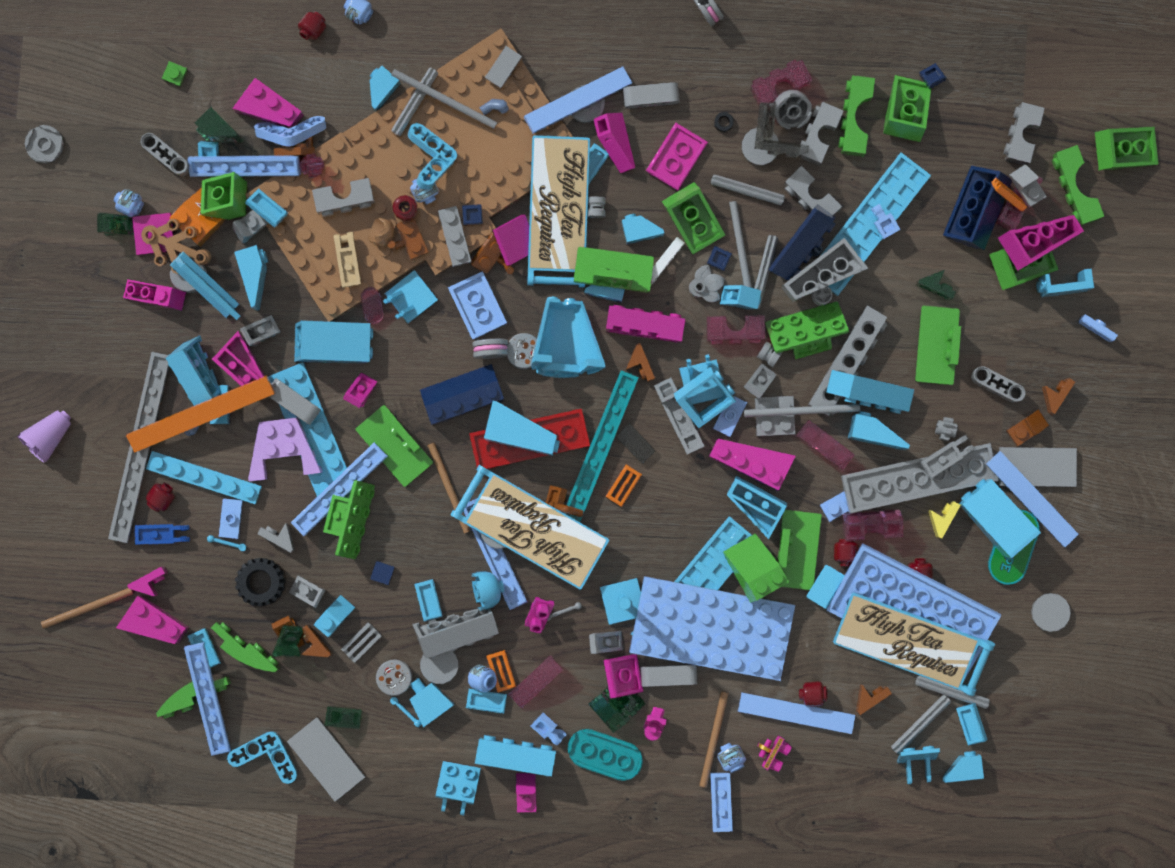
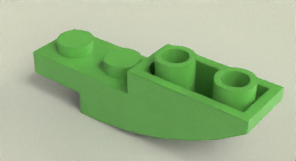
(250, 655)
(185, 698)

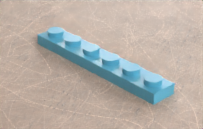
(204, 477)

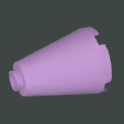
(45, 435)

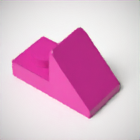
(360, 390)
(144, 583)
(526, 792)

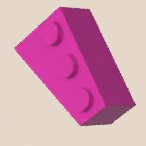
(267, 105)
(238, 360)
(152, 621)

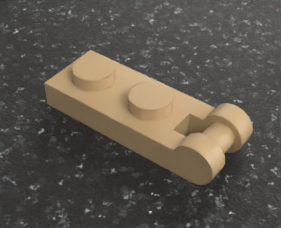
(347, 260)

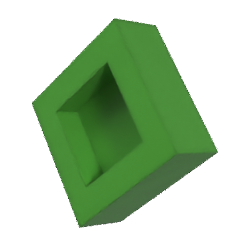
(174, 74)

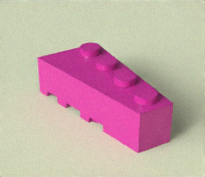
(1035, 241)
(645, 324)
(757, 463)

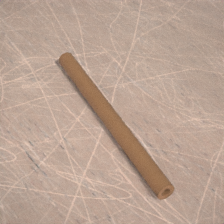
(446, 481)
(86, 608)
(714, 739)

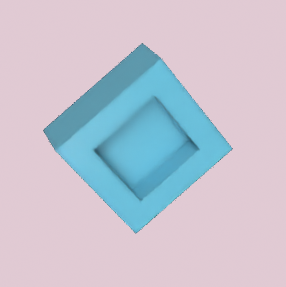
(208, 148)

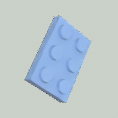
(477, 305)

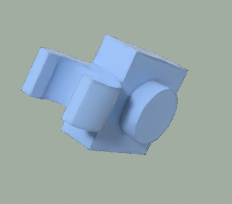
(886, 224)
(546, 727)

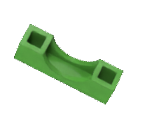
(854, 139)
(1084, 208)

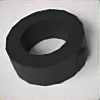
(720, 128)

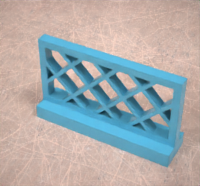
(205, 285)

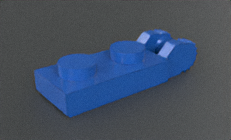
(159, 534)

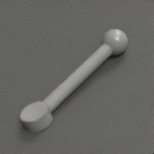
(577, 606)

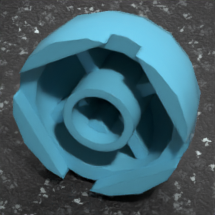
(487, 589)

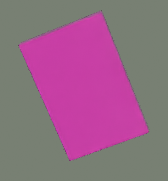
(676, 156)

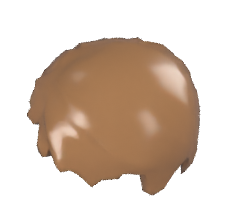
(381, 232)

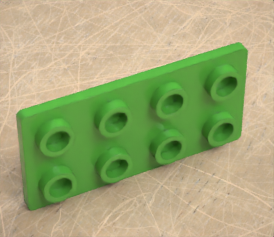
(613, 269)
(807, 330)
(938, 345)
(404, 454)
(348, 518)
(799, 547)

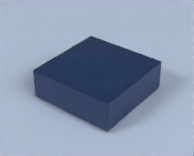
(932, 76)
(472, 214)
(719, 258)
(382, 573)

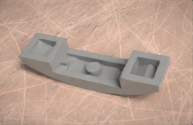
(678, 417)

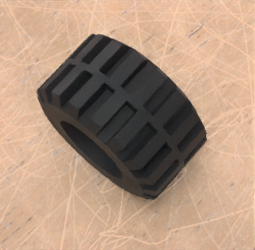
(243, 582)

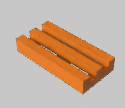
(1008, 194)
(632, 471)
(506, 686)

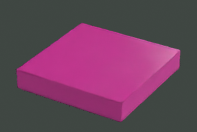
(141, 222)
(513, 239)
(623, 676)

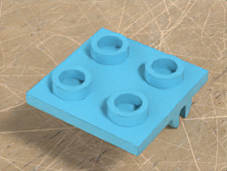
(410, 297)
(707, 391)
(927, 754)
(457, 783)

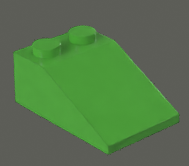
(907, 109)
(1126, 148)
(693, 218)
(1010, 276)
(755, 568)

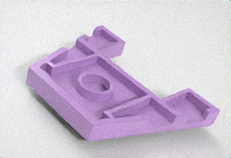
(279, 440)

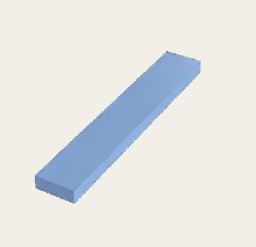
(577, 100)
(244, 165)
(340, 486)
(1032, 499)
(500, 568)
(207, 698)
(796, 713)

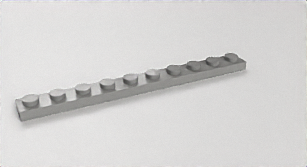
(137, 461)

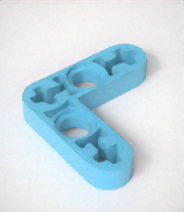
(438, 158)
(271, 751)

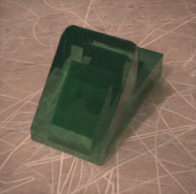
(114, 224)
(932, 284)
(288, 642)
(343, 717)

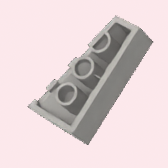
(829, 268)
(455, 632)

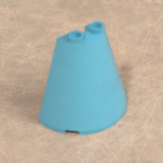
(566, 341)

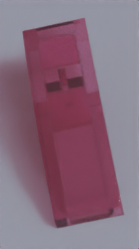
(535, 681)

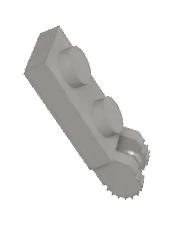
(945, 457)

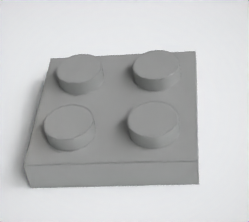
(775, 424)

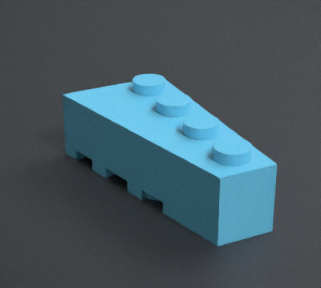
(870, 392)

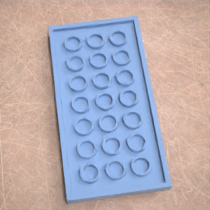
(909, 590)
(711, 628)

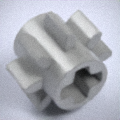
(946, 428)

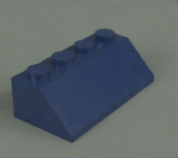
(976, 208)
(802, 243)
(461, 394)

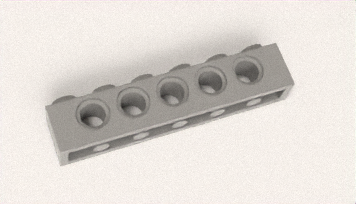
(868, 317)

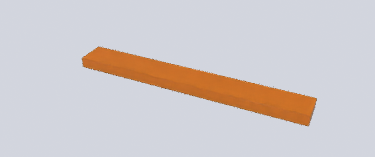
(200, 414)

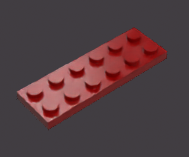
(567, 426)

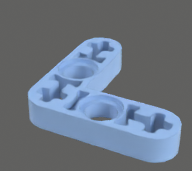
(290, 136)

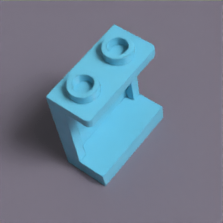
(1083, 284)

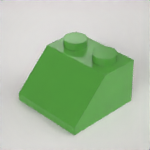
(224, 196)

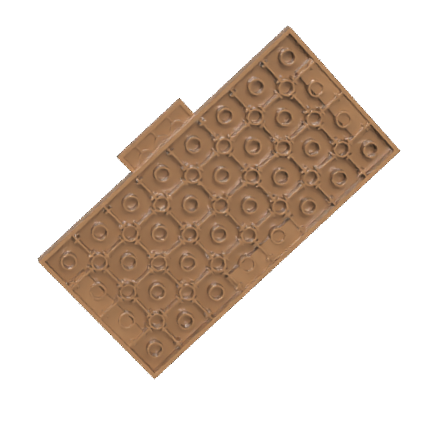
(488, 171)

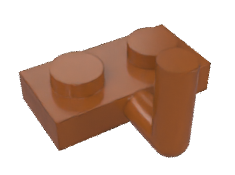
(300, 149)
(410, 239)
(488, 255)
(556, 499)

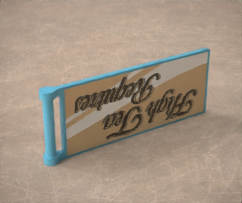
(557, 206)
(532, 528)
(911, 642)

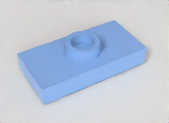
(1098, 328)
(729, 417)
(230, 518)

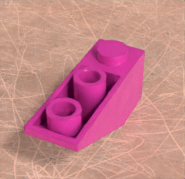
(614, 138)
(154, 294)

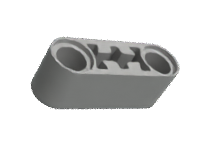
(651, 95)
(154, 151)
(992, 386)
(294, 402)
(669, 675)

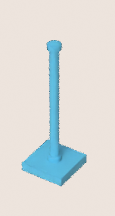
(621, 600)

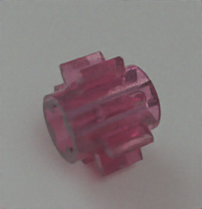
(312, 165)

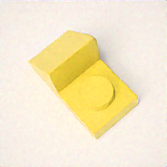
(941, 524)

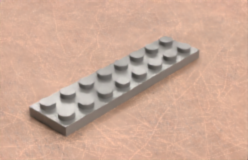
(910, 481)

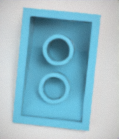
(253, 271)
(872, 431)

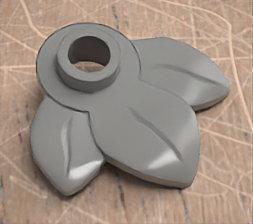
(709, 282)

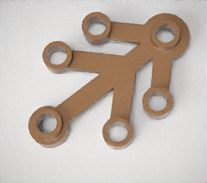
(172, 243)

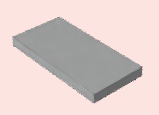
(1044, 465)
(326, 759)

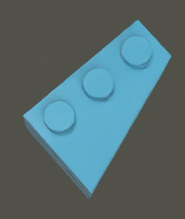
(193, 372)
(757, 504)

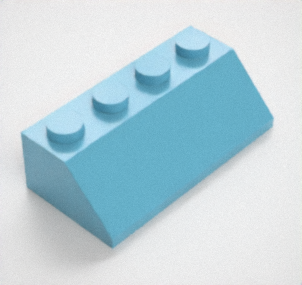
(515, 756)

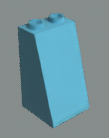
(333, 342)
(517, 431)
(998, 518)

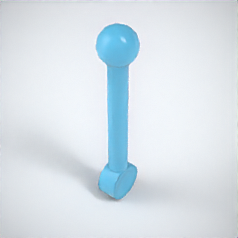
(242, 547)
(394, 700)

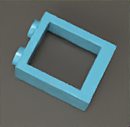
(712, 410)

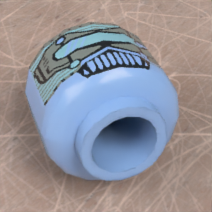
(358, 11)
(423, 195)
(128, 203)
(482, 678)
(731, 757)

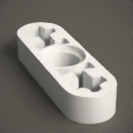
(666, 258)

